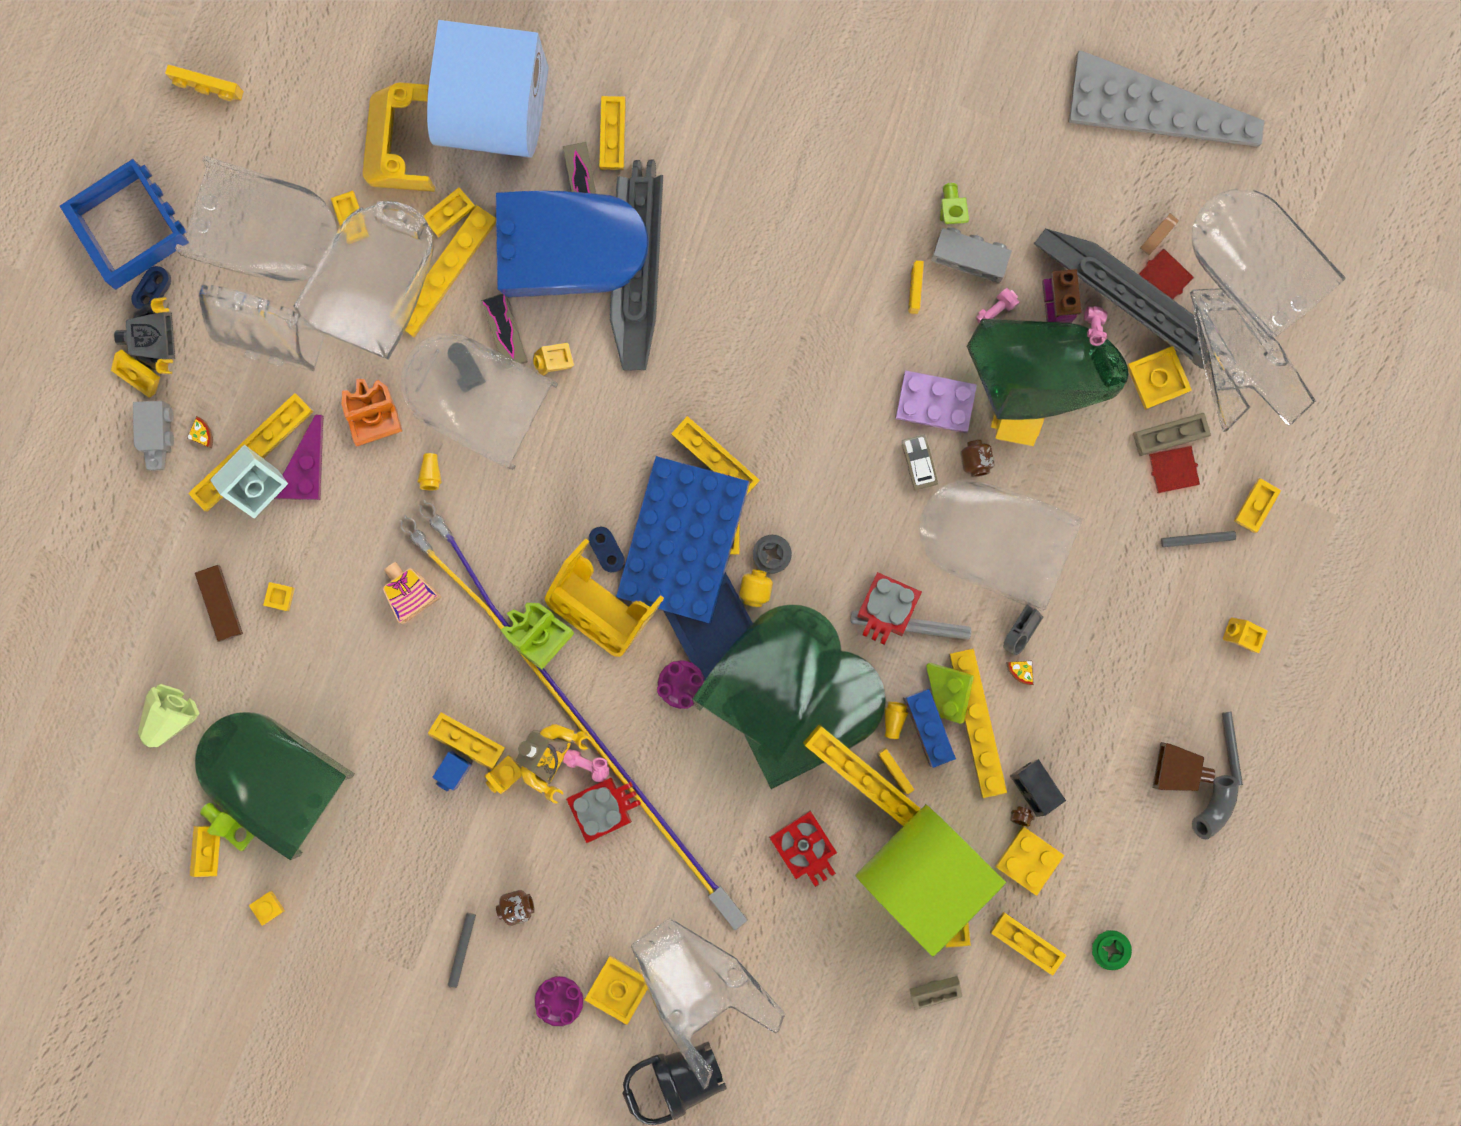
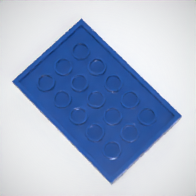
(683, 539)

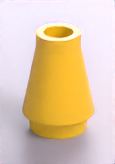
(429, 474)
(894, 719)

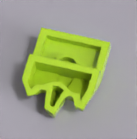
(537, 633)

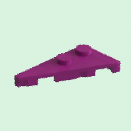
(305, 466)

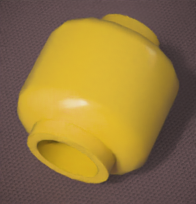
(755, 588)

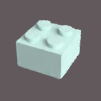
(249, 481)

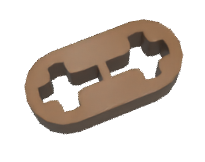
(1159, 234)

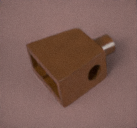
(1180, 769)

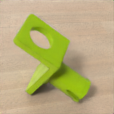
(953, 209)
(224, 826)

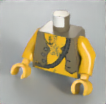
(544, 753)

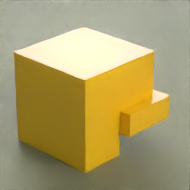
(1017, 431)

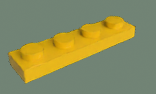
(711, 452)

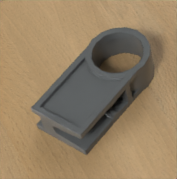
(1022, 630)

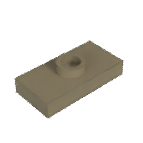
(935, 992)

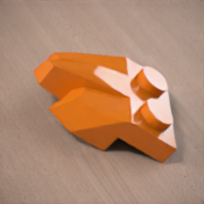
(370, 412)

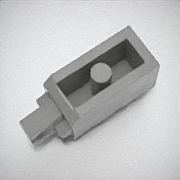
(153, 432)

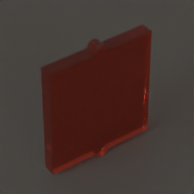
(1166, 274)
(1174, 469)

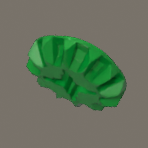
(1116, 960)

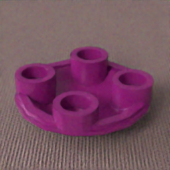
(679, 683)
(558, 1001)

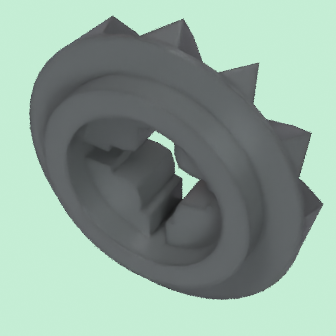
(783, 551)

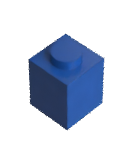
(451, 771)

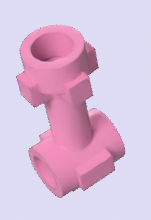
(1007, 300)
(1096, 317)
(597, 766)

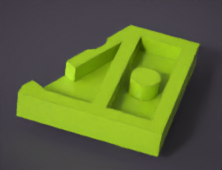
(950, 691)

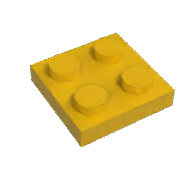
(1159, 377)
(1029, 860)
(617, 990)

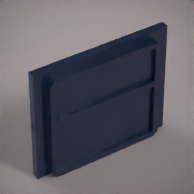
(709, 642)

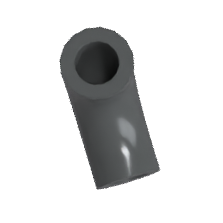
(1219, 808)

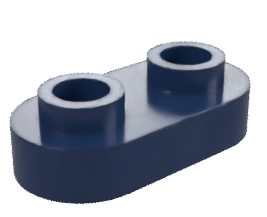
(149, 288)
(606, 549)

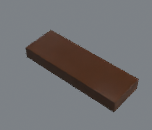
(218, 603)

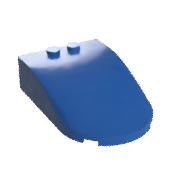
(566, 243)

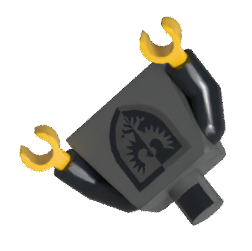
(150, 336)

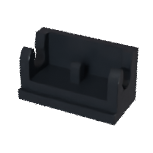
(1038, 788)

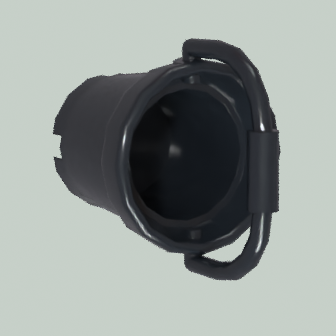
(676, 1082)

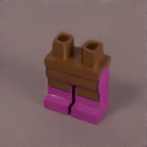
(1064, 291)

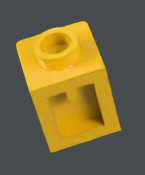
(553, 358)
(1245, 634)
(503, 775)

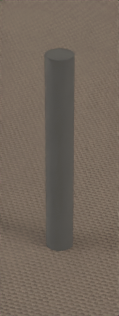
(1198, 539)
(1232, 746)
(461, 950)

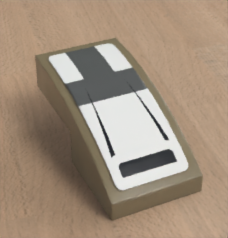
(919, 462)

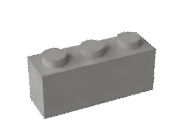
(971, 254)

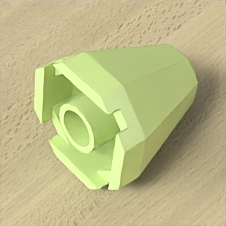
(165, 715)

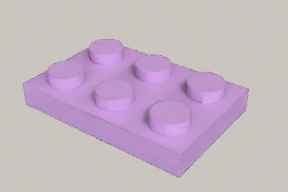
(936, 401)

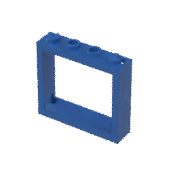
(102, 190)

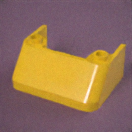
(379, 165)
(594, 608)

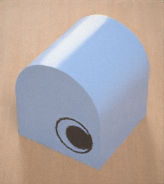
(486, 89)

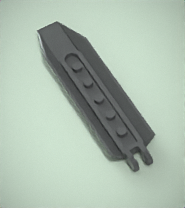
(1125, 290)
(635, 304)

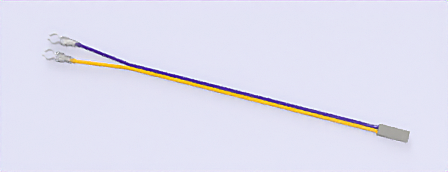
(718, 896)

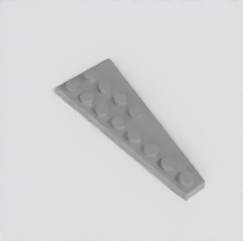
(1128, 100)

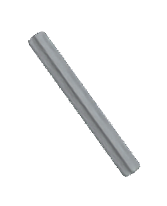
(926, 627)

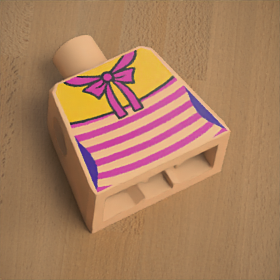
(408, 592)

